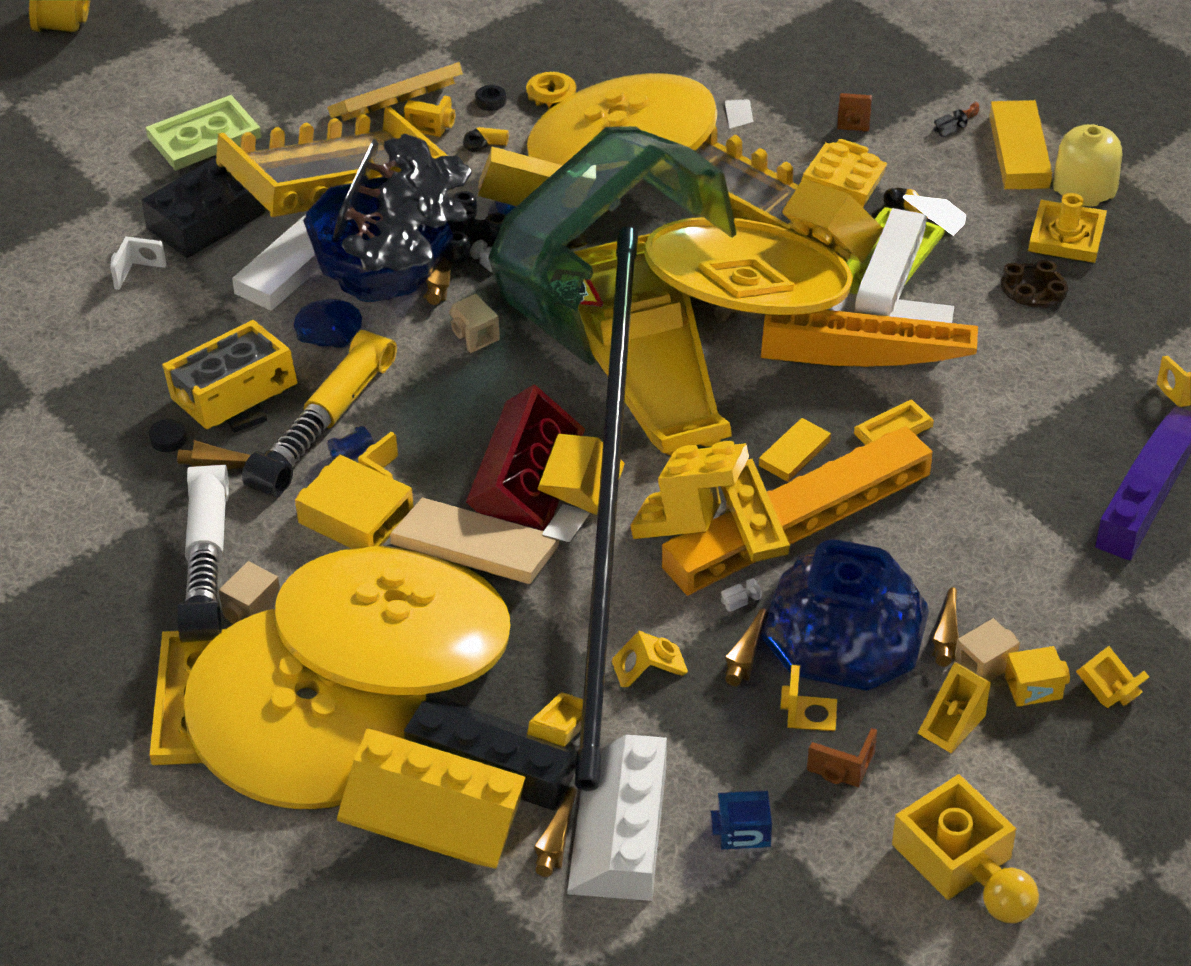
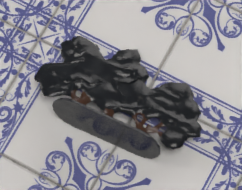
(406, 202)

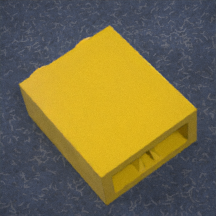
(353, 504)

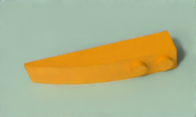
(863, 339)

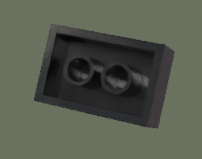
(199, 208)

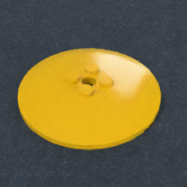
(653, 102)
(753, 272)
(392, 620)
(265, 736)

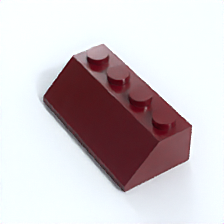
(517, 459)

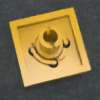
(1067, 229)

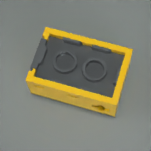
(230, 374)

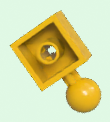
(961, 840)

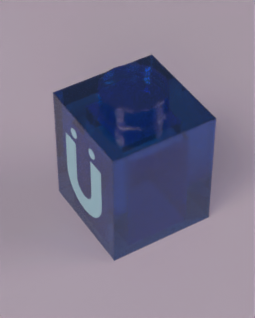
(742, 820)

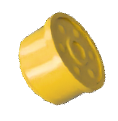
(58, 14)

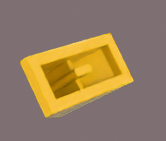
(956, 708)

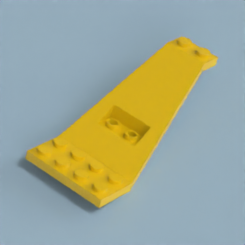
(666, 363)

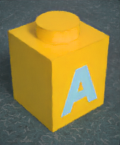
(1036, 676)

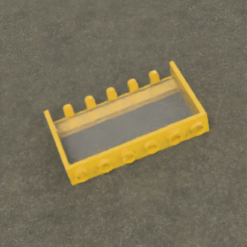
(297, 175)

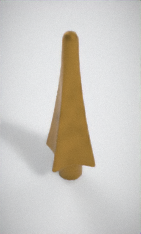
(438, 283)
(209, 455)
(947, 632)
(741, 657)
(552, 842)

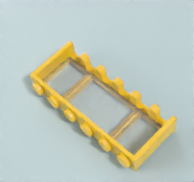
(751, 186)

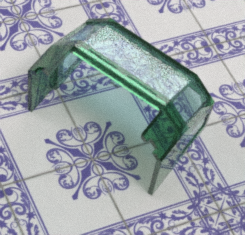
(531, 252)

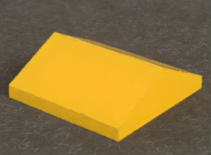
(575, 471)

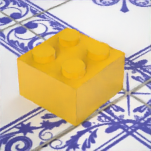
(832, 220)

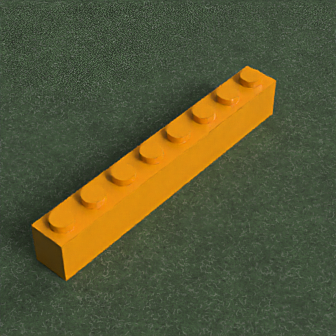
(802, 507)

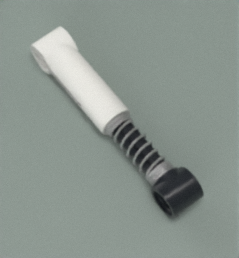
(201, 613)

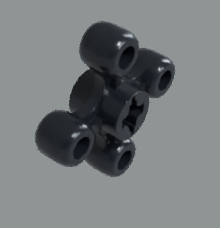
(465, 231)

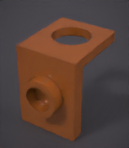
(854, 112)
(840, 766)

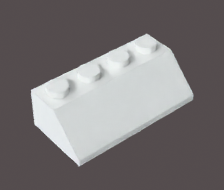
(621, 822)

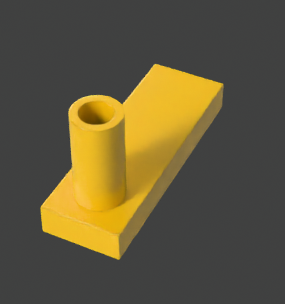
(755, 515)

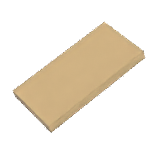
(474, 540)

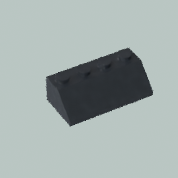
(496, 743)

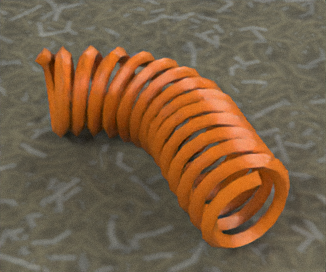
(969, 111)

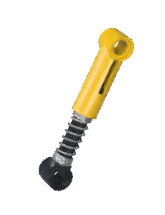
(367, 356)

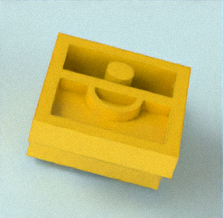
(689, 490)

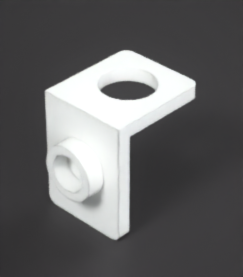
(129, 254)

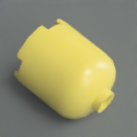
(1088, 164)

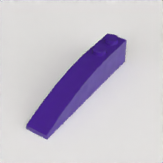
(1146, 486)

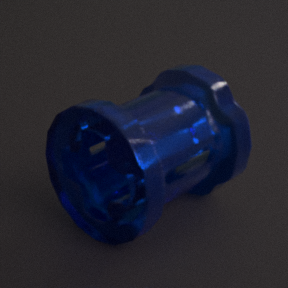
(352, 444)

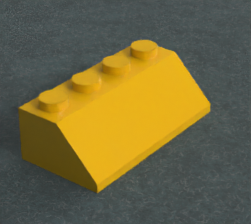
(430, 798)

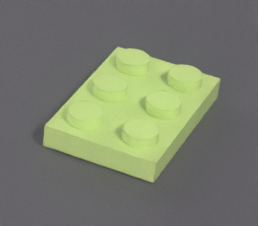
(194, 133)

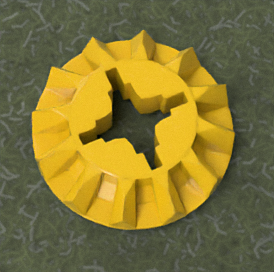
(539, 85)

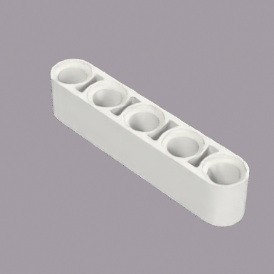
(891, 263)

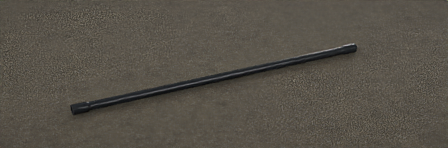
(589, 755)

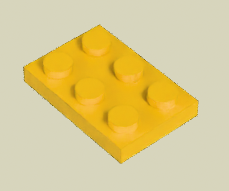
(846, 171)

